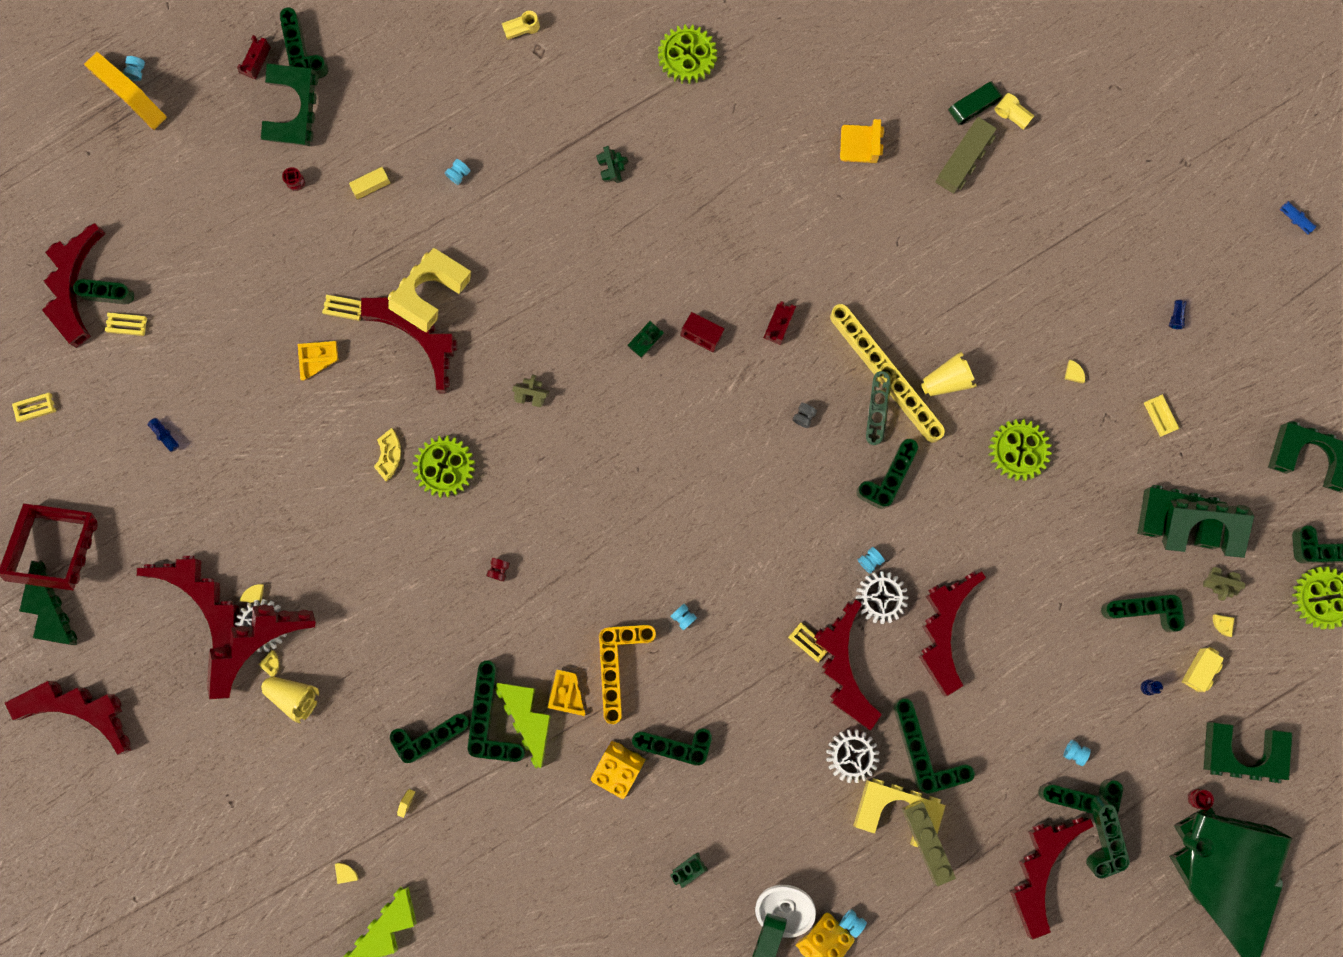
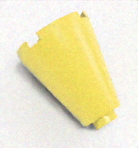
(949, 377)
(291, 697)

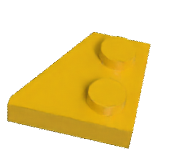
(316, 357)
(566, 694)

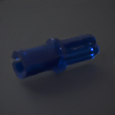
(163, 434)

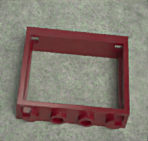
(20, 535)

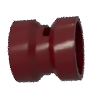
(293, 183)
(499, 565)
(1205, 799)

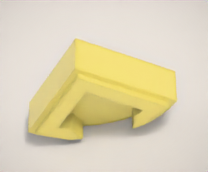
(1074, 372)
(253, 593)
(1224, 624)
(270, 663)
(405, 803)
(345, 873)

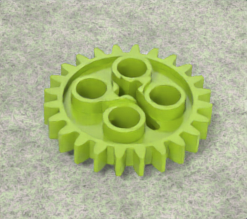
(698, 42)
(1036, 453)
(427, 461)
(1321, 580)

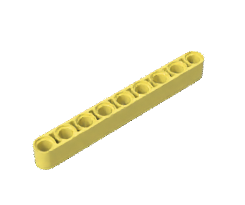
(885, 364)

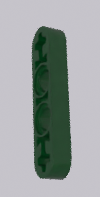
(881, 408)

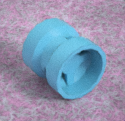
(133, 68)
(457, 171)
(870, 561)
(684, 621)
(1077, 753)
(853, 923)

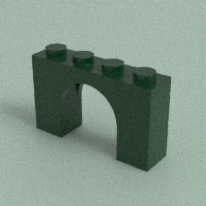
(299, 129)
(1291, 440)
(1154, 509)
(1185, 514)
(1272, 765)

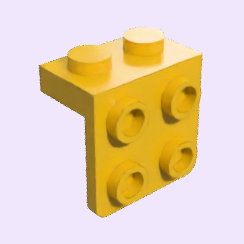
(861, 142)
(617, 769)
(826, 939)

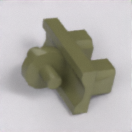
(521, 391)
(1224, 586)

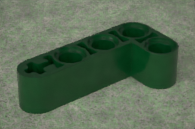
(297, 44)
(892, 472)
(1313, 548)
(1141, 609)
(433, 735)
(670, 744)
(1080, 797)
(1114, 855)

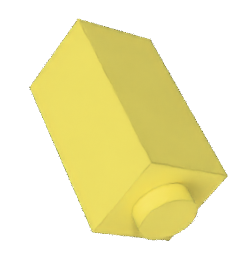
(1203, 669)

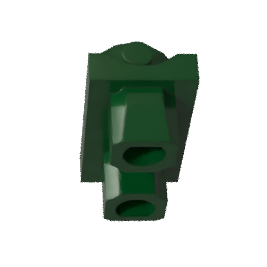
(614, 162)
(645, 339)
(688, 871)

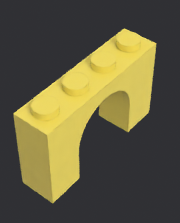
(433, 267)
(877, 796)

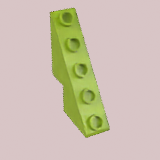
(532, 725)
(381, 936)

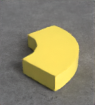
(390, 454)

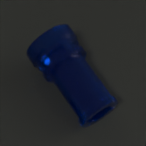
(1177, 320)
(1151, 687)

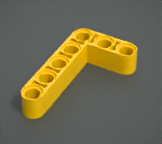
(125, 90)
(614, 665)

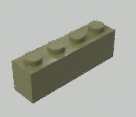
(965, 155)
(928, 843)

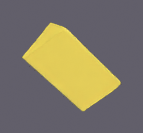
(369, 183)

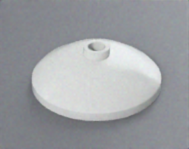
(799, 912)

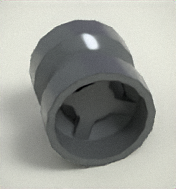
(804, 415)

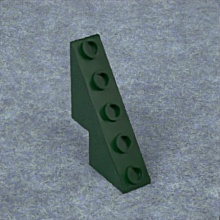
(51, 620)
(1181, 858)

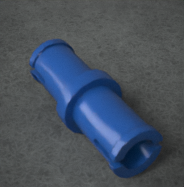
(1297, 217)

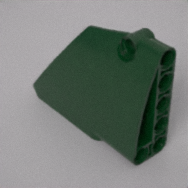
(1237, 876)

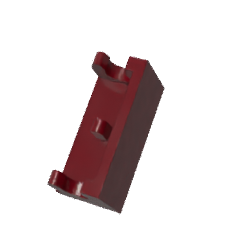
(254, 58)
(779, 323)
(702, 332)

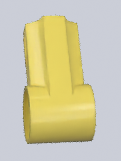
(519, 25)
(1010, 108)

